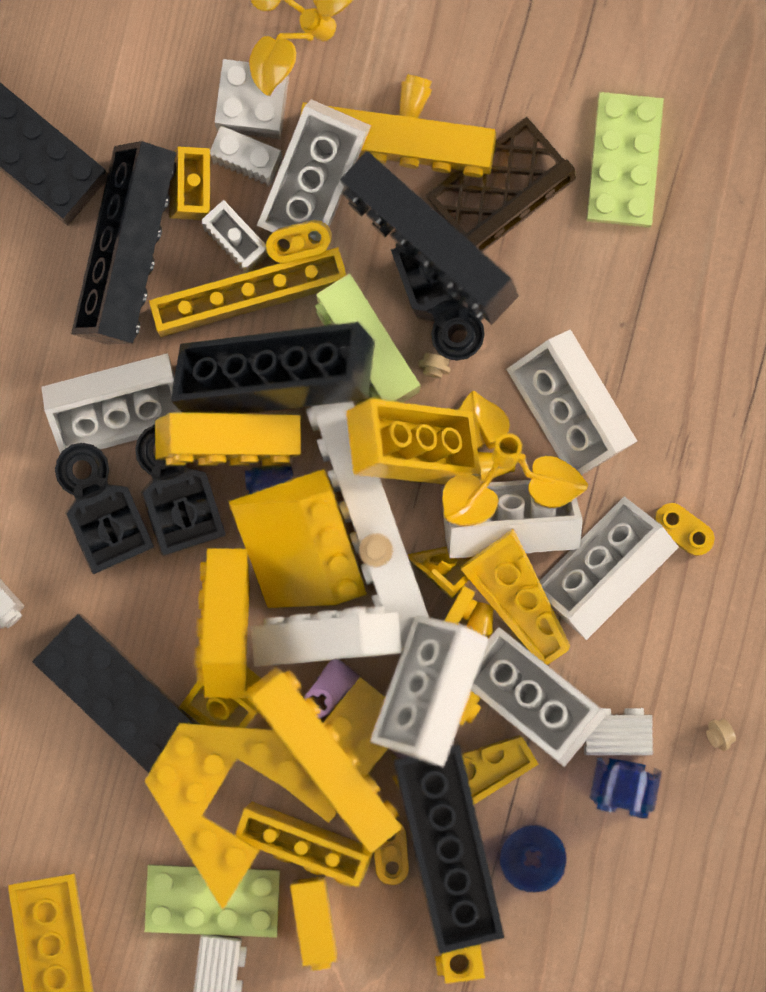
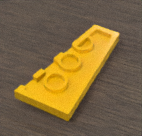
(514, 592)
(496, 765)

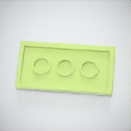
(625, 159)
(184, 904)

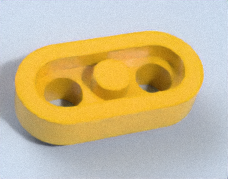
(300, 241)
(686, 527)
(393, 851)

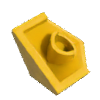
(441, 569)

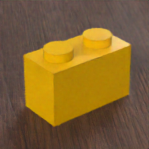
(190, 184)

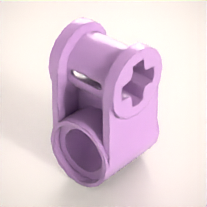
(333, 684)

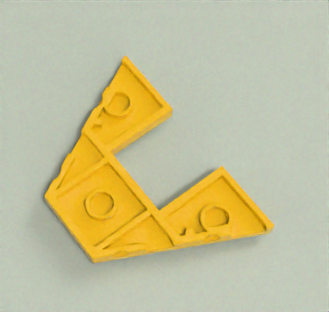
(190, 776)

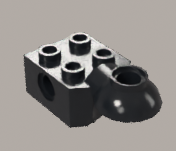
(435, 304)
(177, 501)
(101, 513)

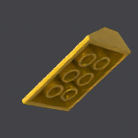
(298, 544)

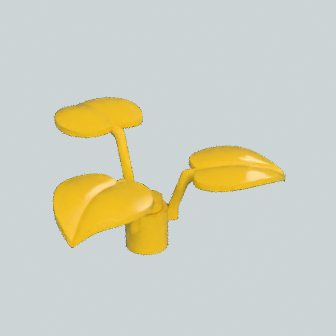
(274, 59)
(472, 503)

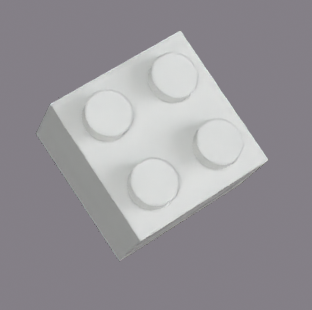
(245, 107)

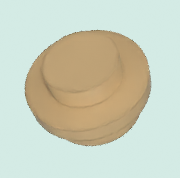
(434, 365)
(376, 550)
(720, 734)

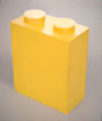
(314, 922)

